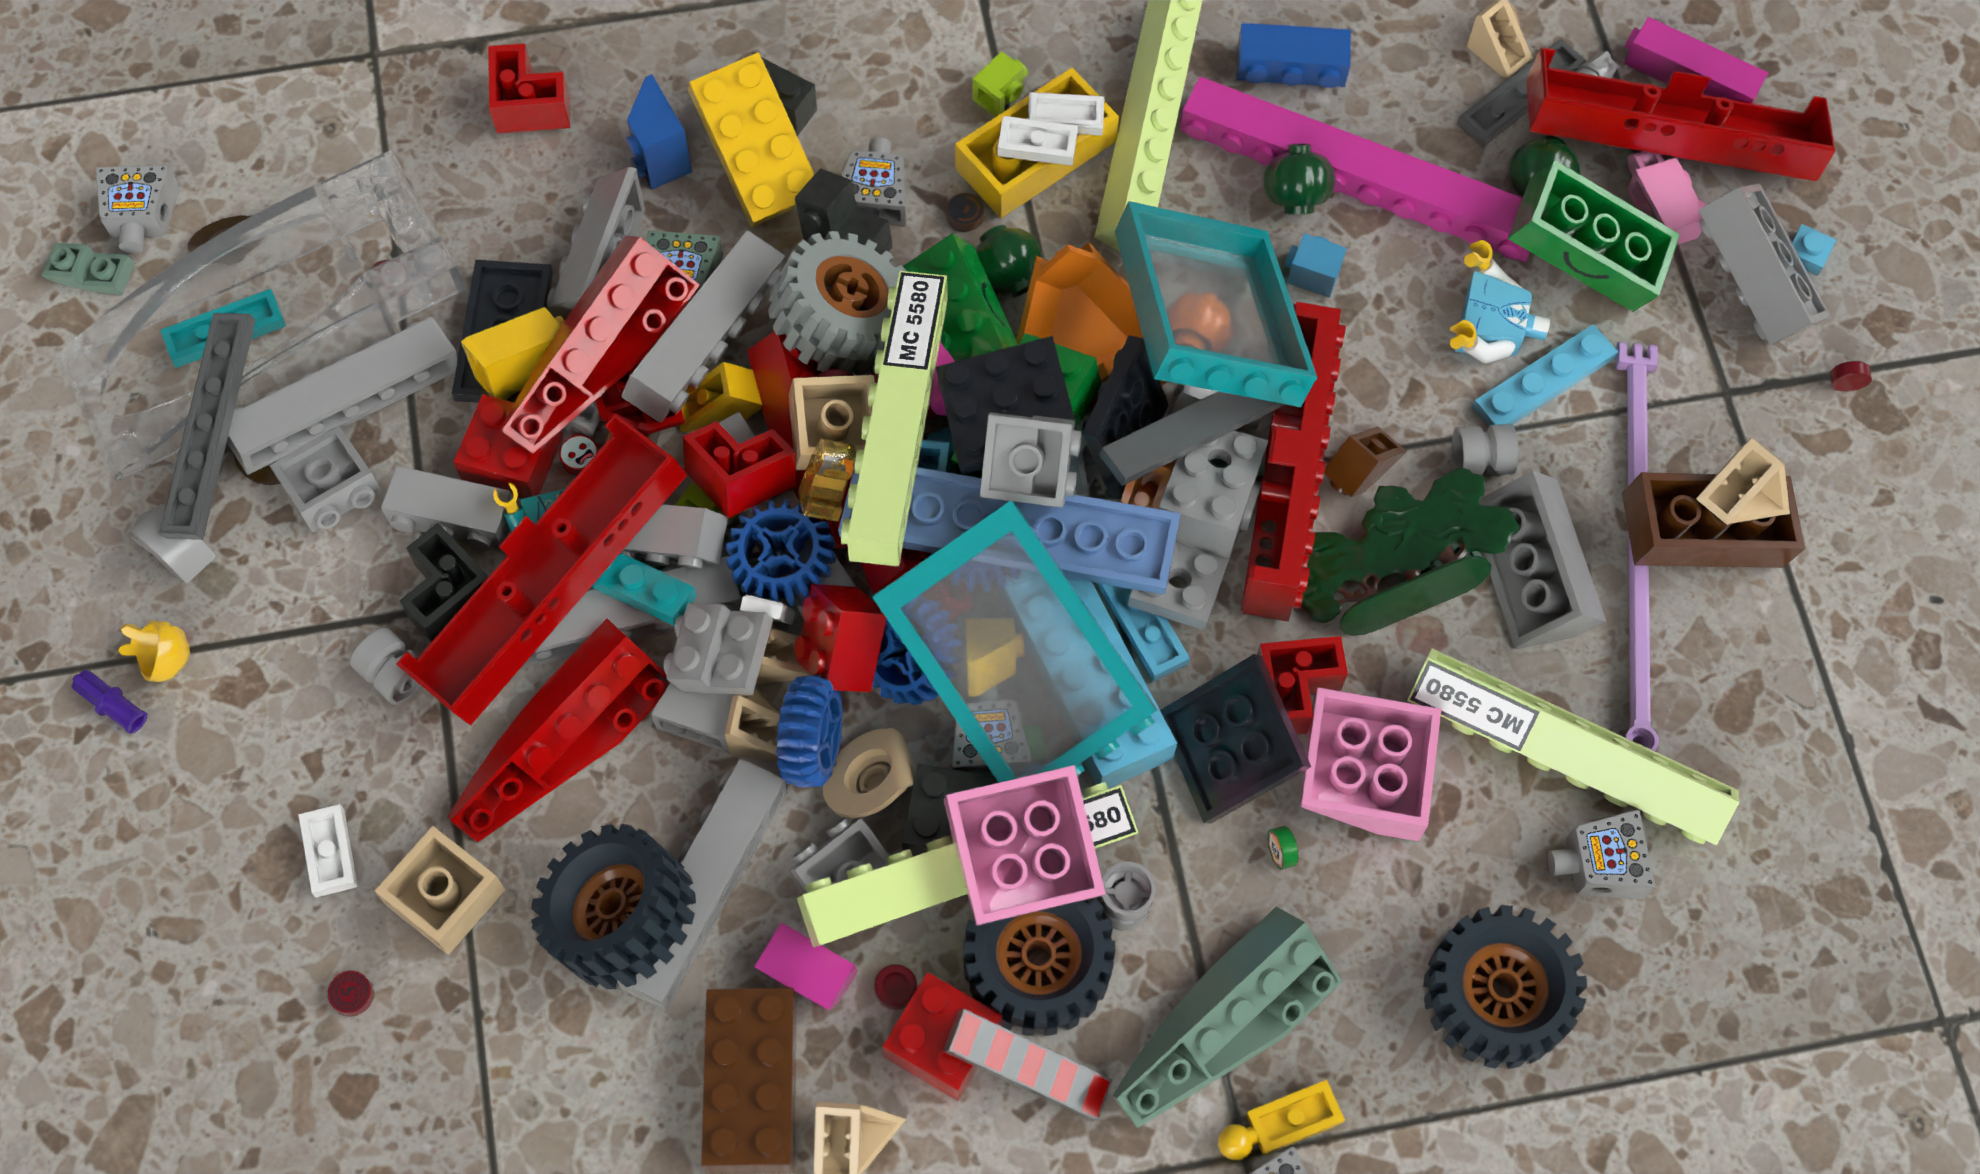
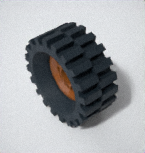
(613, 906)
(1539, 957)
(1061, 1001)

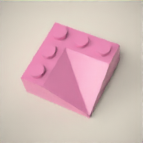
(1371, 762)
(1024, 845)

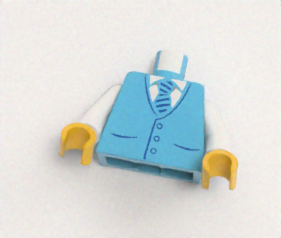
(1494, 311)

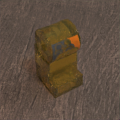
(827, 479)

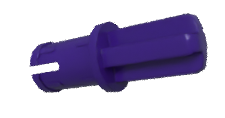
(109, 701)

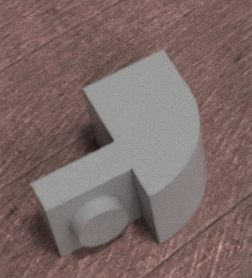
(180, 556)

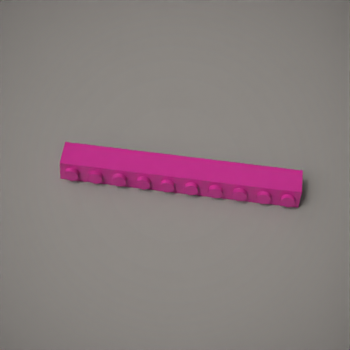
(1361, 167)

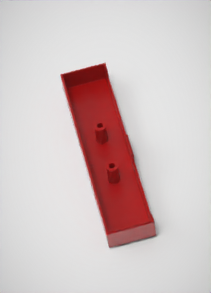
(1679, 121)
(1293, 476)
(546, 572)

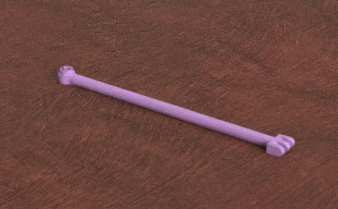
(1639, 624)

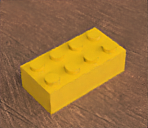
(752, 137)
(1011, 181)

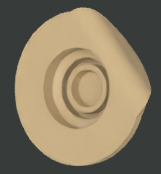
(869, 774)

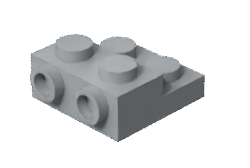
(1029, 459)
(326, 479)
(717, 650)
(848, 847)

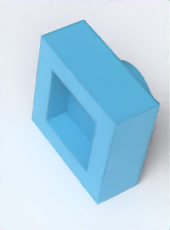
(1813, 248)

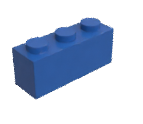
(1293, 55)

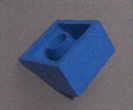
(656, 137)

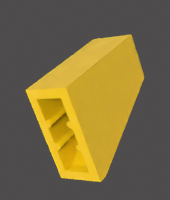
(509, 352)

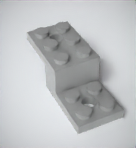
(1210, 520)

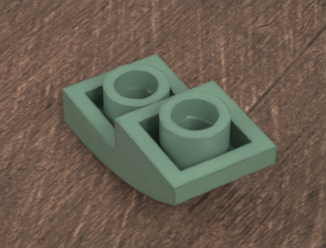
(84, 269)

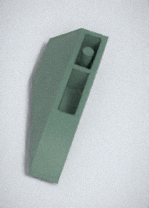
(1230, 1015)

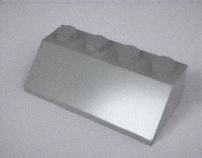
(609, 215)
(1762, 263)
(1543, 571)

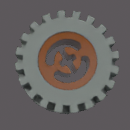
(830, 324)

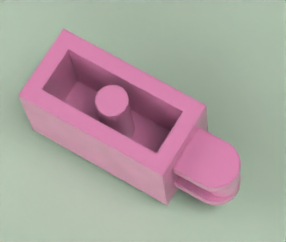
(1665, 193)

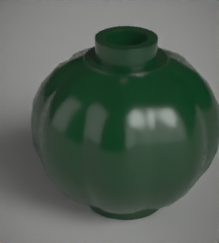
(1535, 156)
(1299, 179)
(1008, 258)

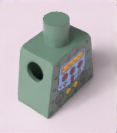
(692, 253)

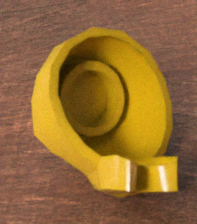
(159, 649)

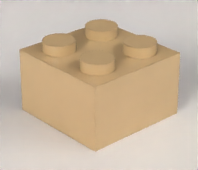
(827, 410)
(440, 890)

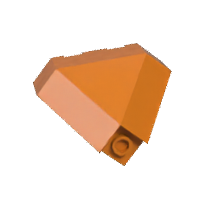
(1081, 305)

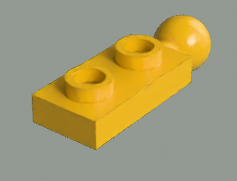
(1283, 1122)

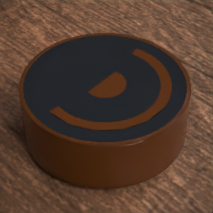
(965, 212)

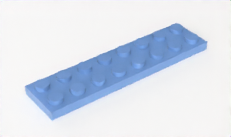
(1086, 537)

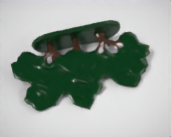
(1404, 539)

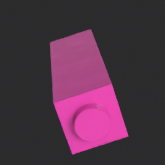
(1663, 50)

